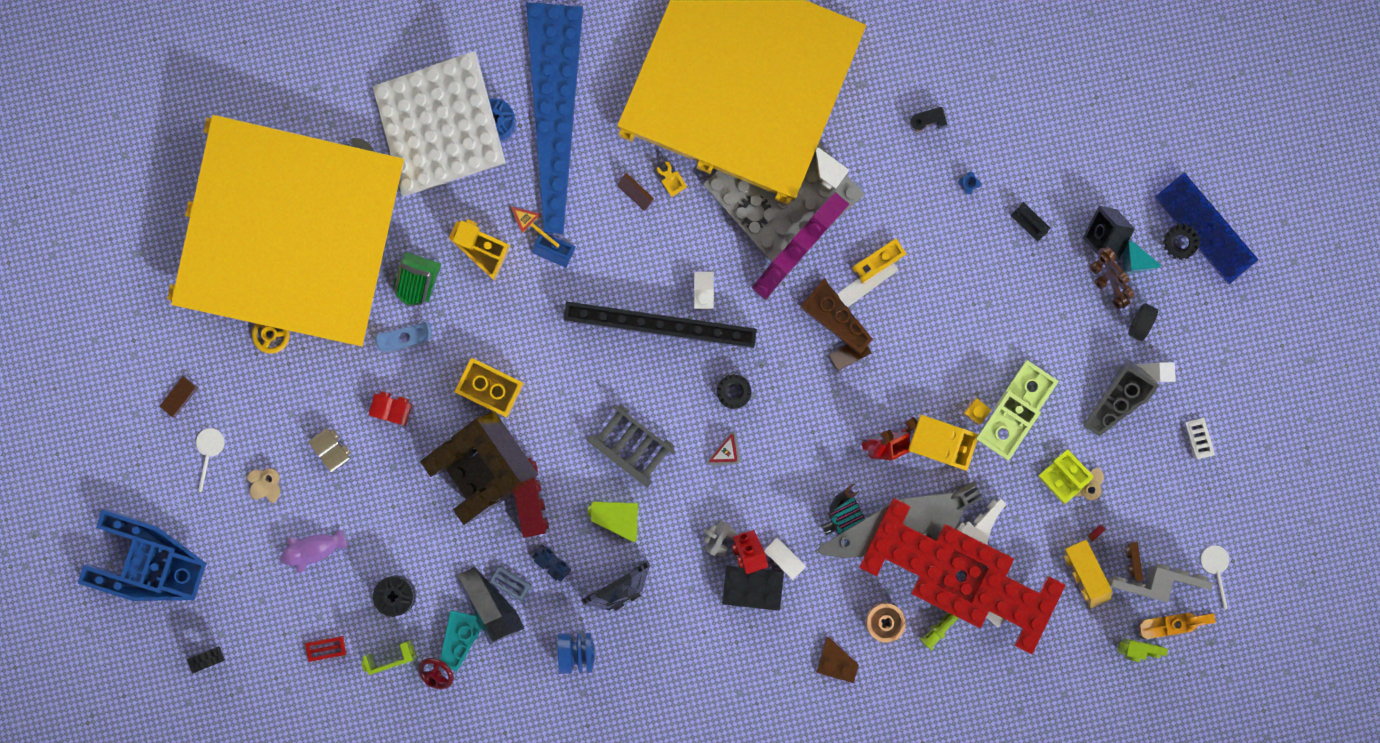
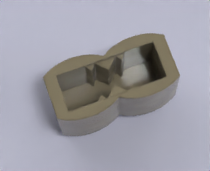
(329, 449)

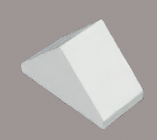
(1160, 371)

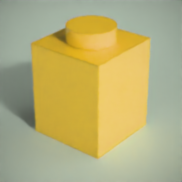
(466, 234)
(977, 412)

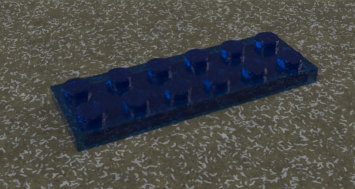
(1217, 239)

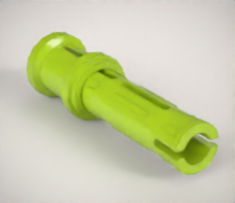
(938, 631)

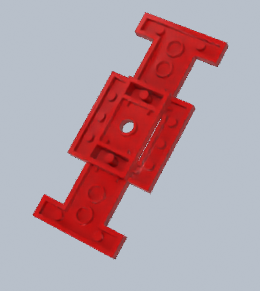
(982, 590)

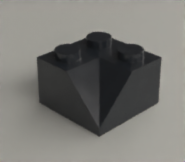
(1109, 230)

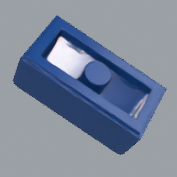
(559, 255)

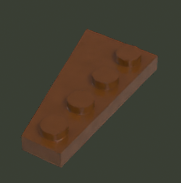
(832, 314)

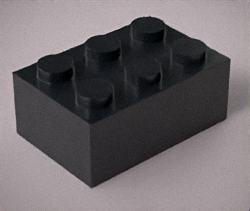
(753, 590)

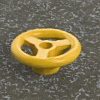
(264, 348)

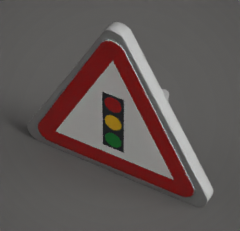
(727, 452)

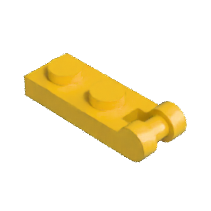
(880, 260)

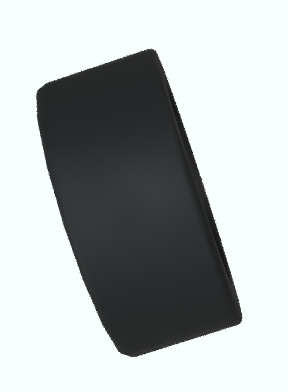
(1143, 322)

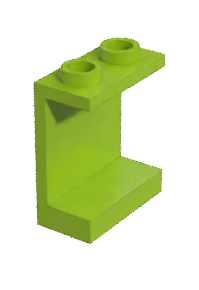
(408, 653)

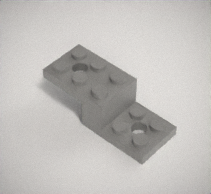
(1160, 582)

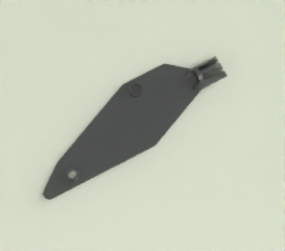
(925, 516)

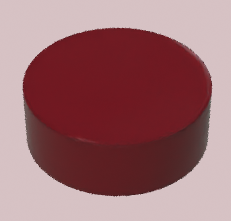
(1096, 532)

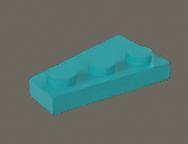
(459, 637)

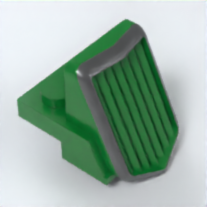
(415, 279)

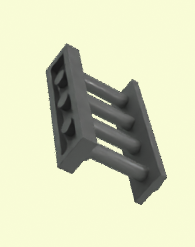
(614, 452)

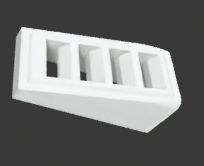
(1194, 447)

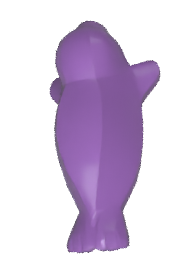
(311, 549)

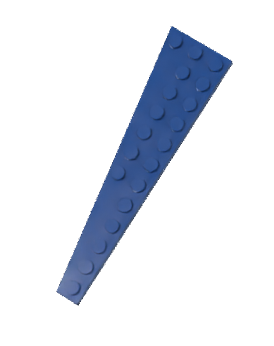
(554, 66)

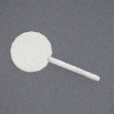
(209, 443)
(1216, 560)

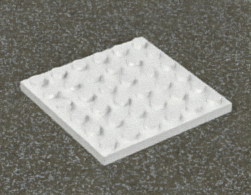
(439, 123)

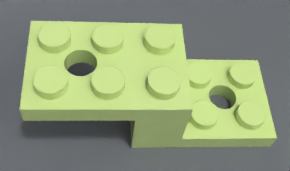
(1017, 410)

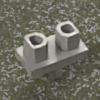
(716, 536)

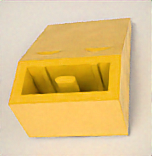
(943, 442)

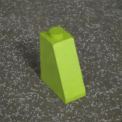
(616, 517)

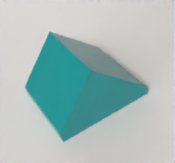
(1137, 260)

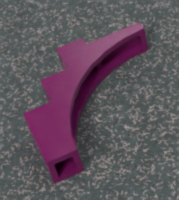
(800, 245)

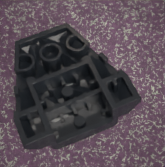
(619, 591)

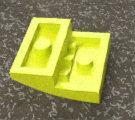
(1066, 477)

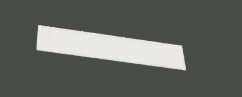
(857, 289)

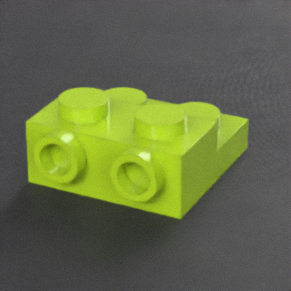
(1139, 650)

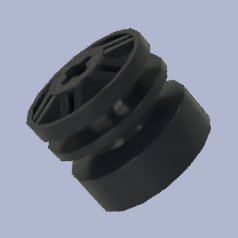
(402, 587)

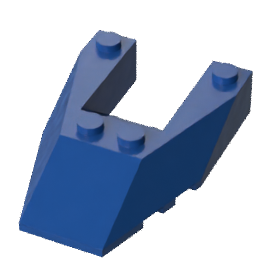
(154, 568)

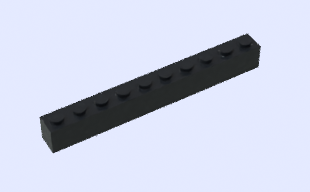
(660, 325)

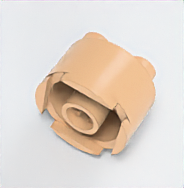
(886, 633)

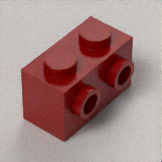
(749, 552)

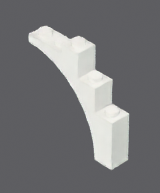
(981, 532)

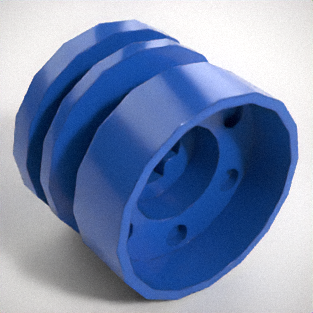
(507, 120)
(575, 653)

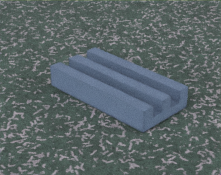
(523, 591)

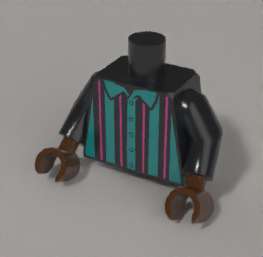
(843, 512)

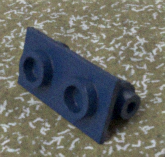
(558, 568)

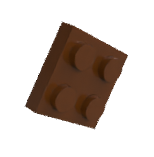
(1135, 568)

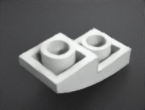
(784, 559)

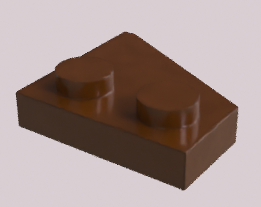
(836, 662)

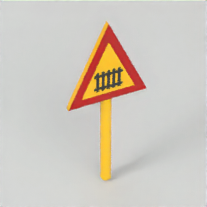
(526, 218)

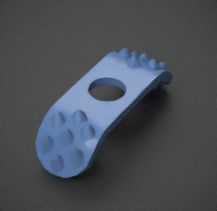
(390, 340)

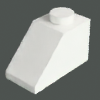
(829, 170)
(703, 290)

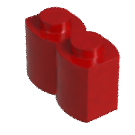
(390, 409)

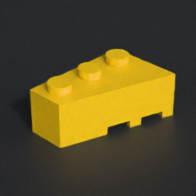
(1088, 574)

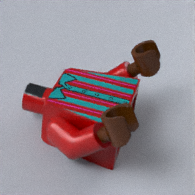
(890, 444)

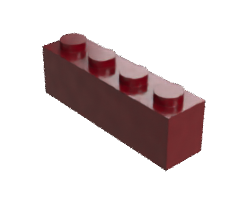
(531, 507)

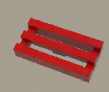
(342, 645)

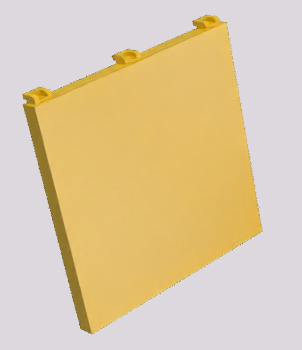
(743, 86)
(286, 230)

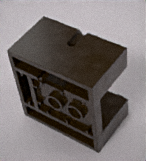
(488, 476)

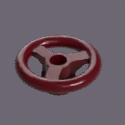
(434, 677)

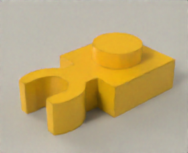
(673, 181)

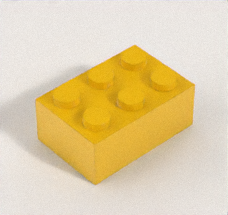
(489, 387)

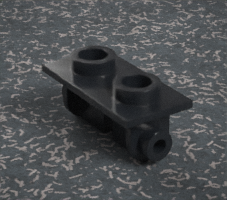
(1030, 222)

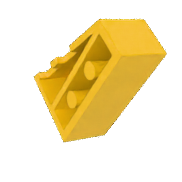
(487, 252)

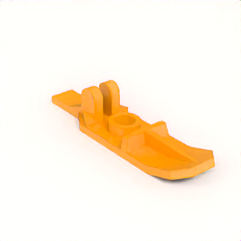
(1165, 625)

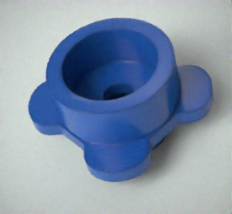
(975, 183)

